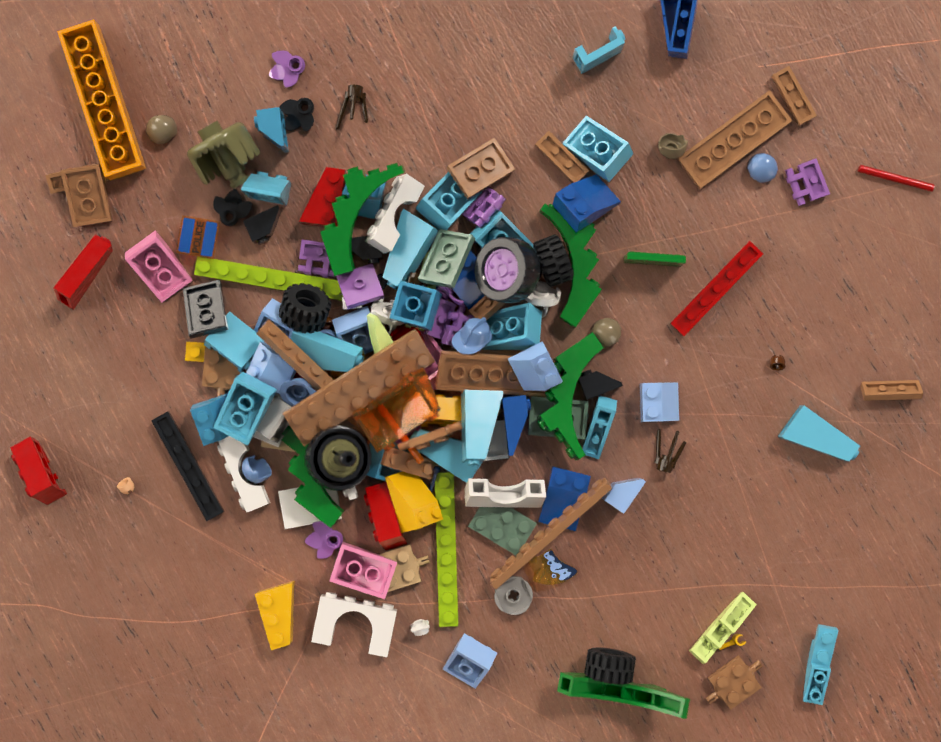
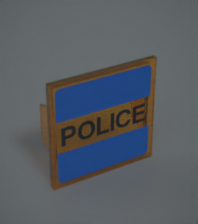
(198, 237)

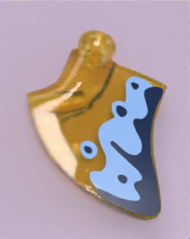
(550, 569)

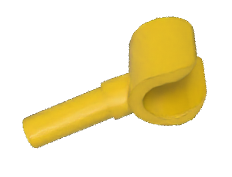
(733, 642)

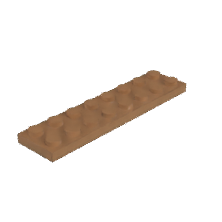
(358, 386)

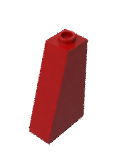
(83, 271)

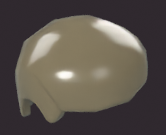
(161, 129)
(672, 145)
(607, 331)

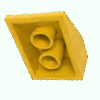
(412, 501)

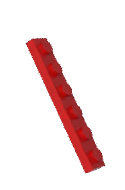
(716, 288)

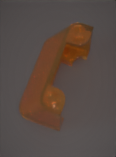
(399, 410)

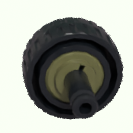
(338, 458)

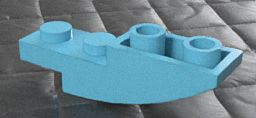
(818, 664)

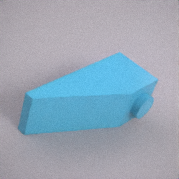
(599, 426)

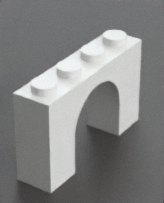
(381, 618)

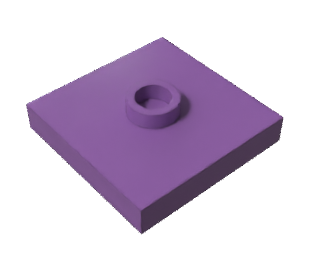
(360, 286)

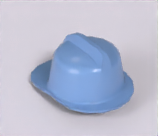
(472, 336)
(295, 391)

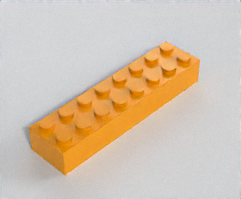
(101, 100)

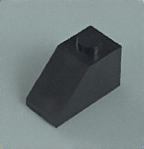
(263, 225)
(365, 250)
(596, 383)

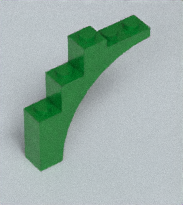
(339, 238)
(582, 291)
(559, 416)
(312, 495)
(635, 694)

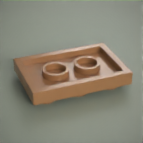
(480, 168)
(86, 195)

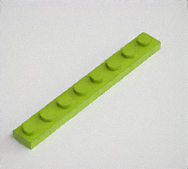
(263, 276)
(446, 551)

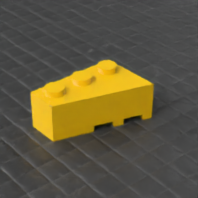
(449, 413)
(277, 613)

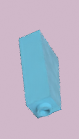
(409, 249)
(328, 351)
(478, 420)
(817, 434)
(448, 455)

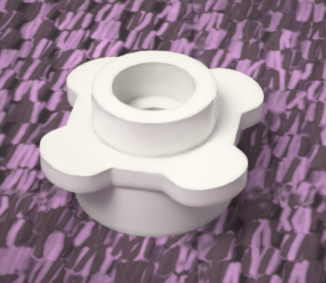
(420, 627)

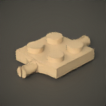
(407, 567)

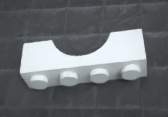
(383, 233)
(484, 494)
(251, 495)

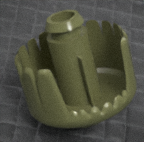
(223, 152)

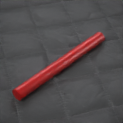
(896, 178)

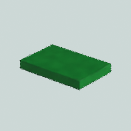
(654, 259)

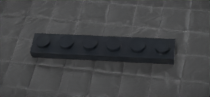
(187, 466)

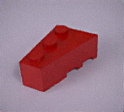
(319, 208)
(36, 472)
(384, 517)

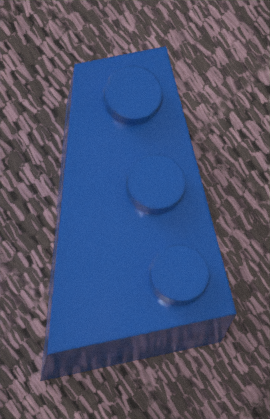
(678, 25)

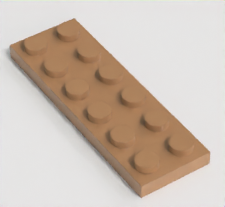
(734, 139)
(479, 372)

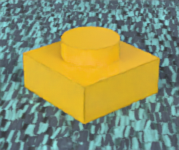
(195, 351)

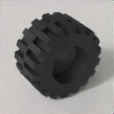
(553, 260)
(304, 308)
(610, 665)

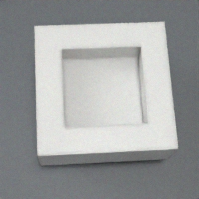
(351, 493)

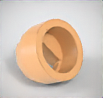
(126, 485)

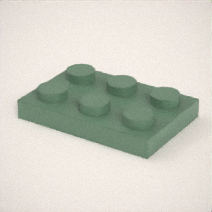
(446, 258)
(541, 404)
(503, 526)

